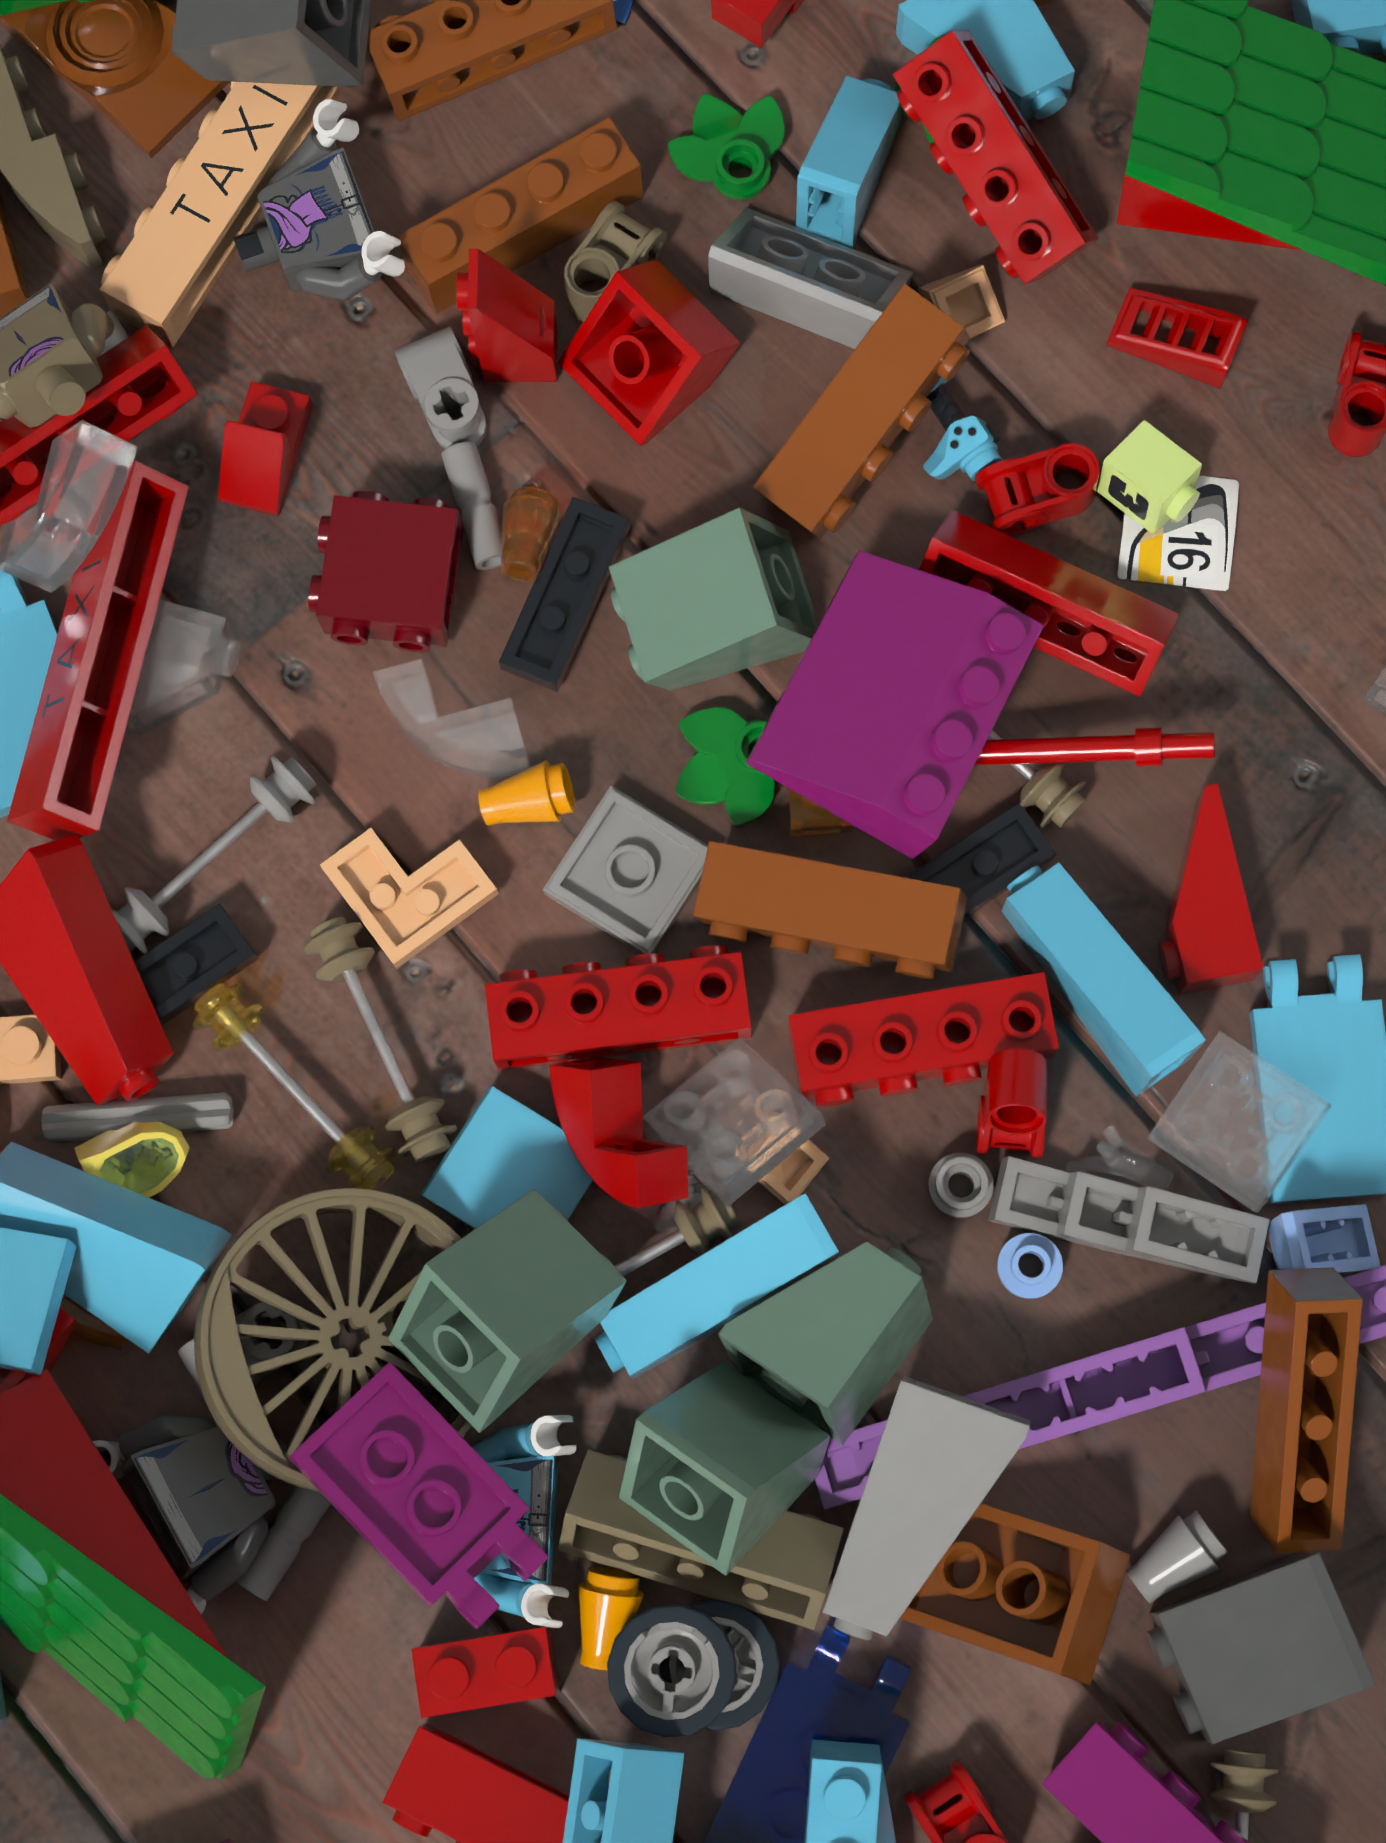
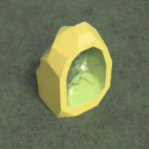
(136, 1156)

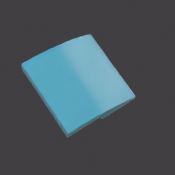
(503, 1157)

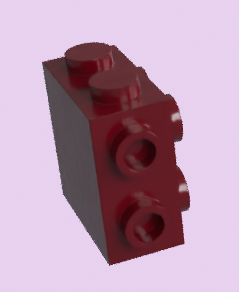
(387, 571)

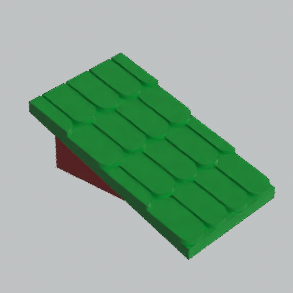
(1258, 135)
(101, 1594)

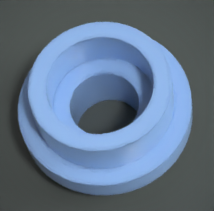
(1025, 1286)

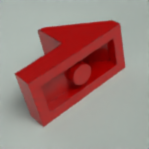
(263, 448)

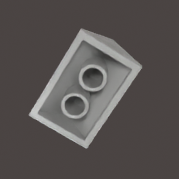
(802, 277)

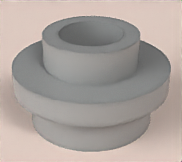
(965, 1165)

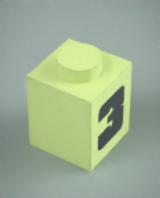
(1150, 478)

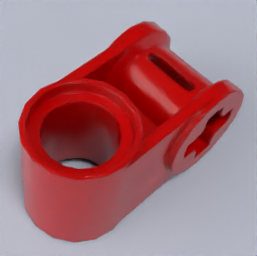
(1359, 390)
(1034, 491)
(1013, 1103)
(963, 1820)

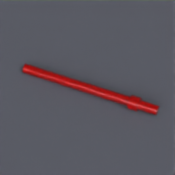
(1146, 747)

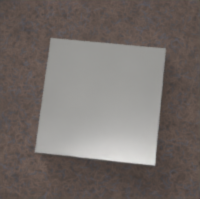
(629, 872)

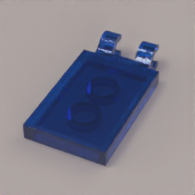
(811, 1703)

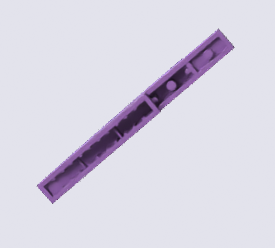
(1111, 1383)

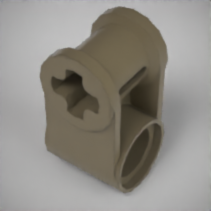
(611, 246)

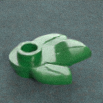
(727, 141)
(720, 766)

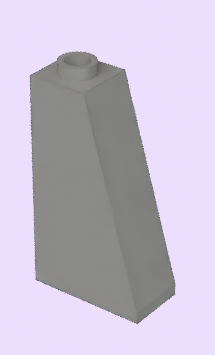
(921, 1491)

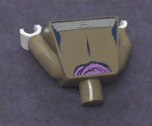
(52, 356)

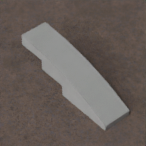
(1129, 1220)

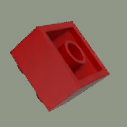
(647, 350)

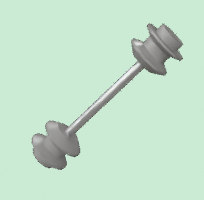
(275, 795)

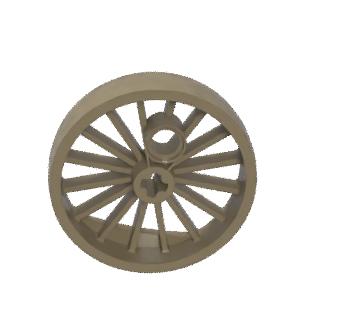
(217, 1344)

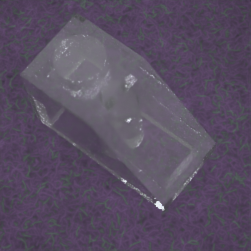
(182, 664)

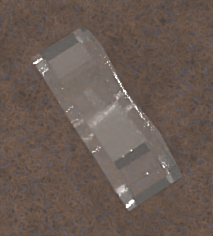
(73, 506)
(472, 741)

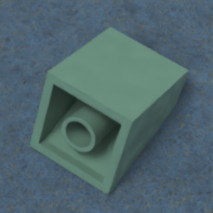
(713, 601)
(504, 1307)
(834, 1336)
(720, 1464)

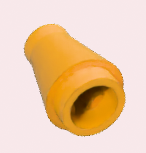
(530, 796)
(606, 1606)

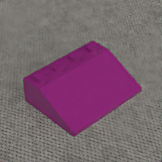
(895, 699)

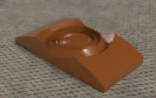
(119, 63)

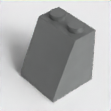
(274, 40)
(1259, 1648)

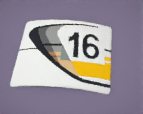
(1188, 552)

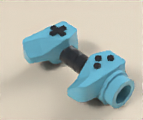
(967, 441)

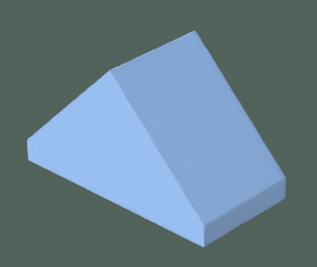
(1324, 1239)

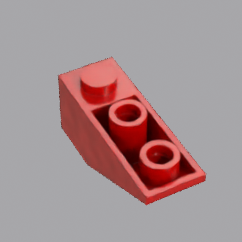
(507, 323)

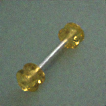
(235, 1025)

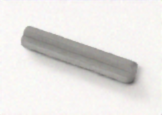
(181, 1112)

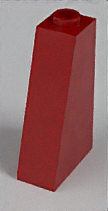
(78, 971)

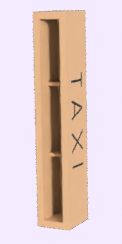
(207, 202)

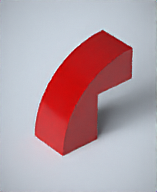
(604, 1126)

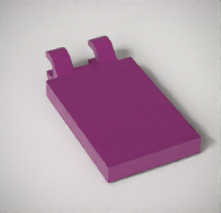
(418, 1494)

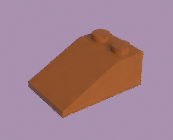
(1024, 1592)

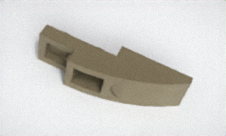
(42, 174)

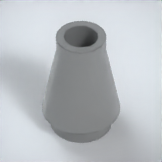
(1178, 1557)

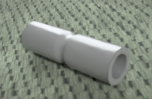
(474, 499)
(292, 1526)

